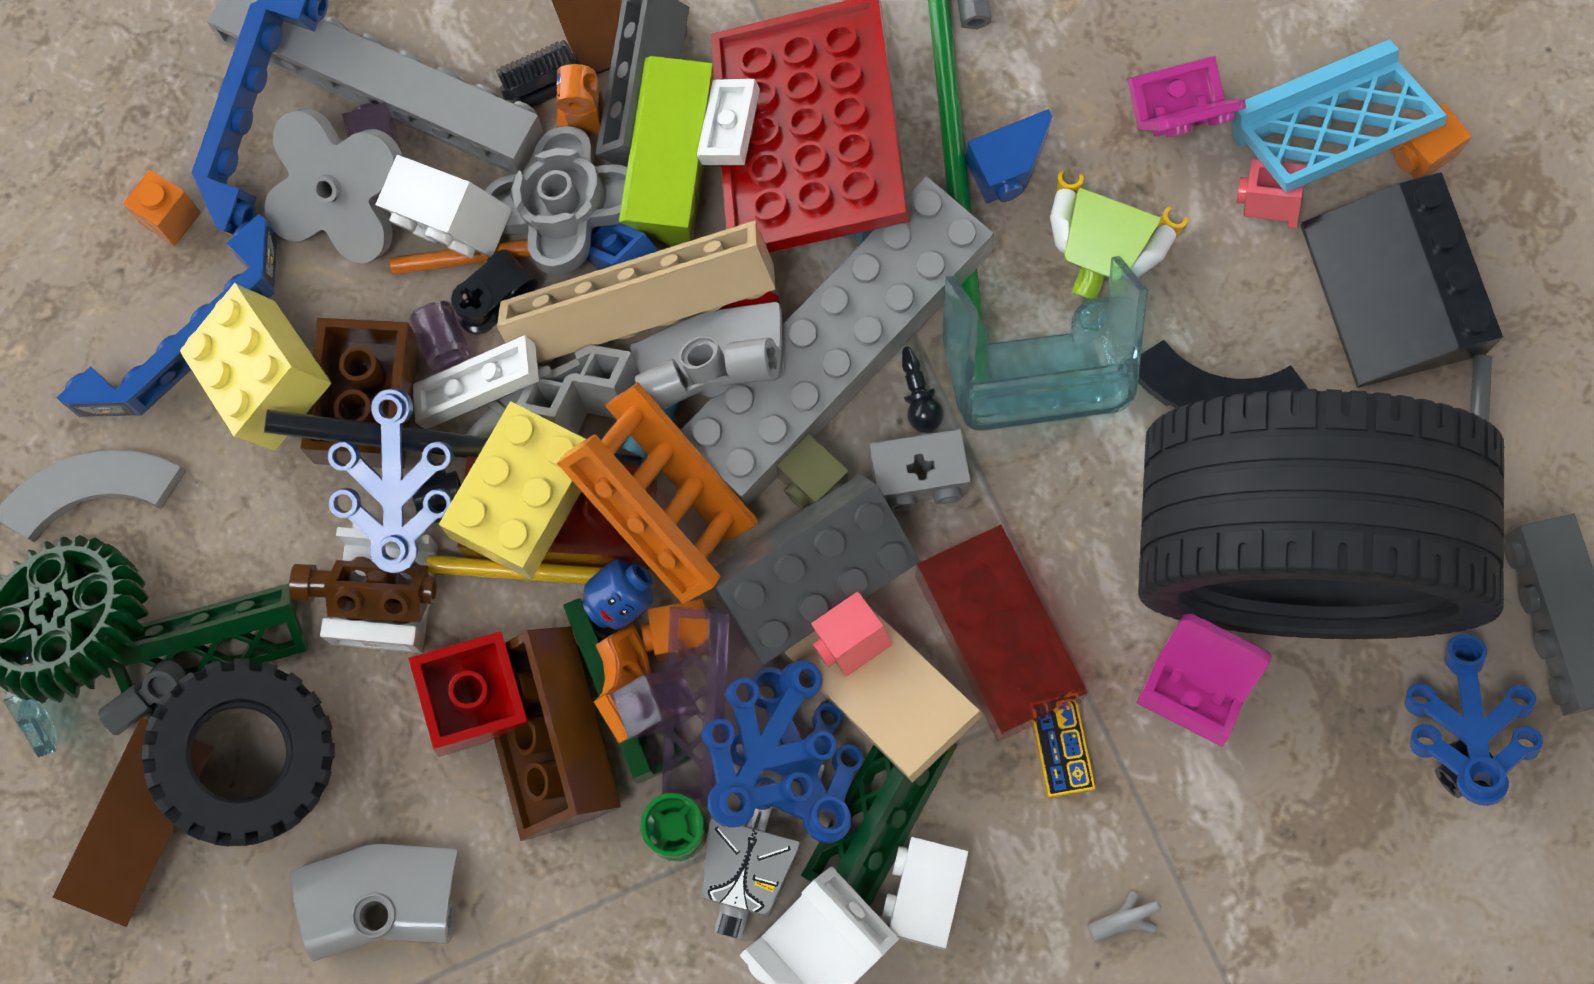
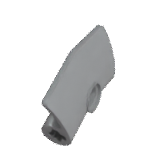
(710, 353)
(340, 891)

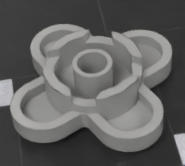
(331, 185)
(561, 199)

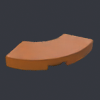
(623, 662)

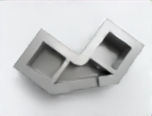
(580, 386)

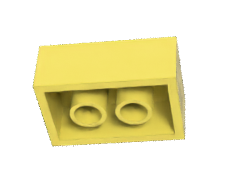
(253, 363)
(515, 492)

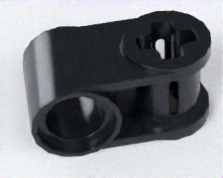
(495, 281)

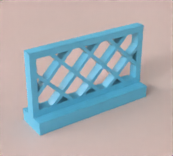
(1319, 95)

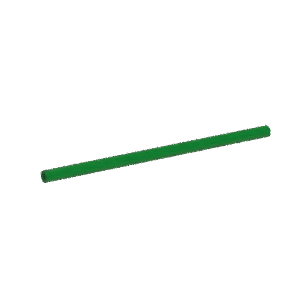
(951, 120)

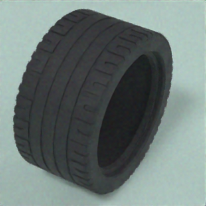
(1324, 515)

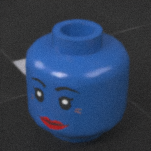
(618, 594)

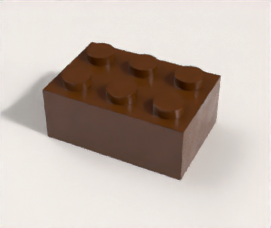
(360, 363)

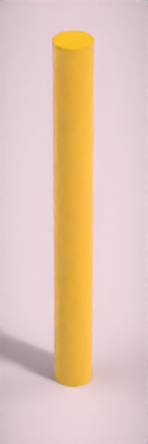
(490, 569)

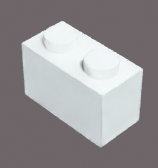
(926, 892)

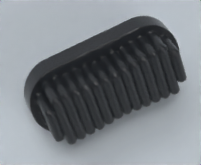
(535, 76)

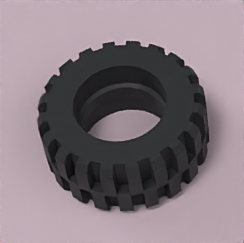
(225, 687)

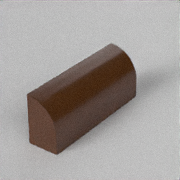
(121, 839)

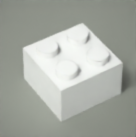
(443, 208)

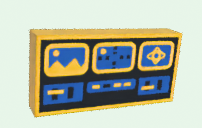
(1063, 754)

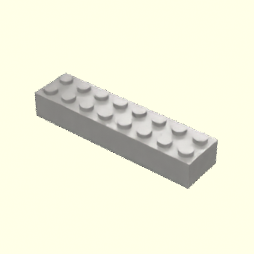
(841, 339)

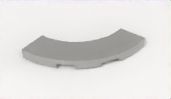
(83, 478)

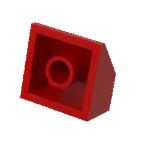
(467, 693)

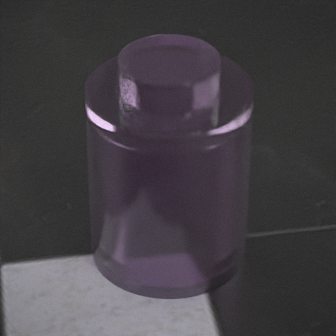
(439, 335)

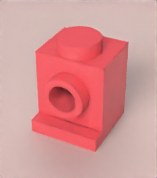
(1266, 198)

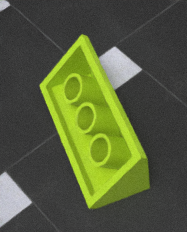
(663, 161)

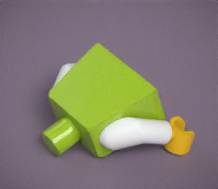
(1097, 228)

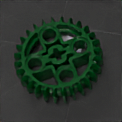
(66, 619)

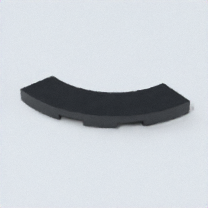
(1181, 383)

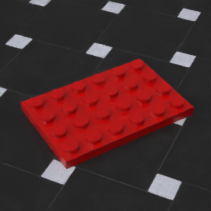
(822, 128)

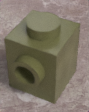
(810, 472)

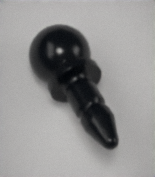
(924, 411)

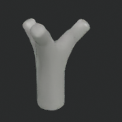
(1125, 919)

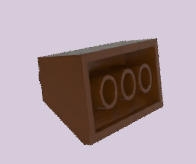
(558, 759)

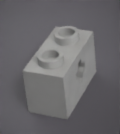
(939, 456)

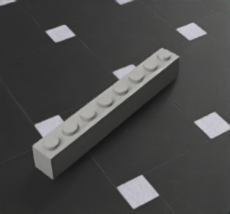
(413, 92)

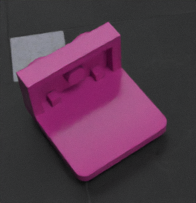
(1180, 96)
(1203, 678)

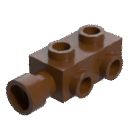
(373, 596)

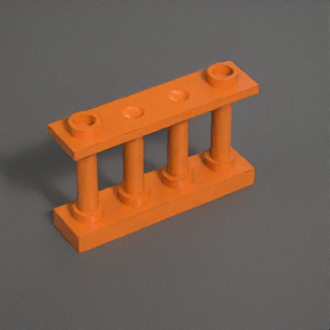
(635, 513)

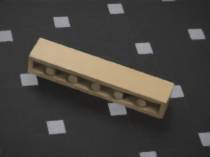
(641, 293)

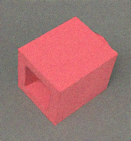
(850, 635)

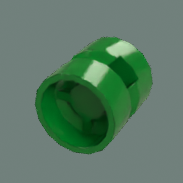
(674, 827)

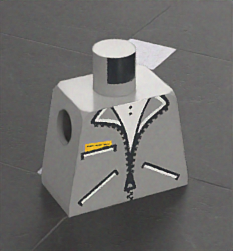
(744, 873)

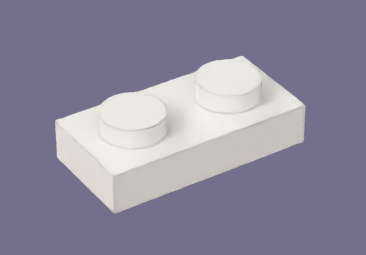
(728, 122)

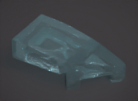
(34, 723)

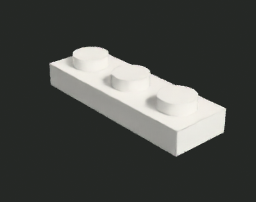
(475, 382)

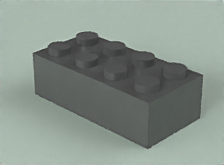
(812, 565)

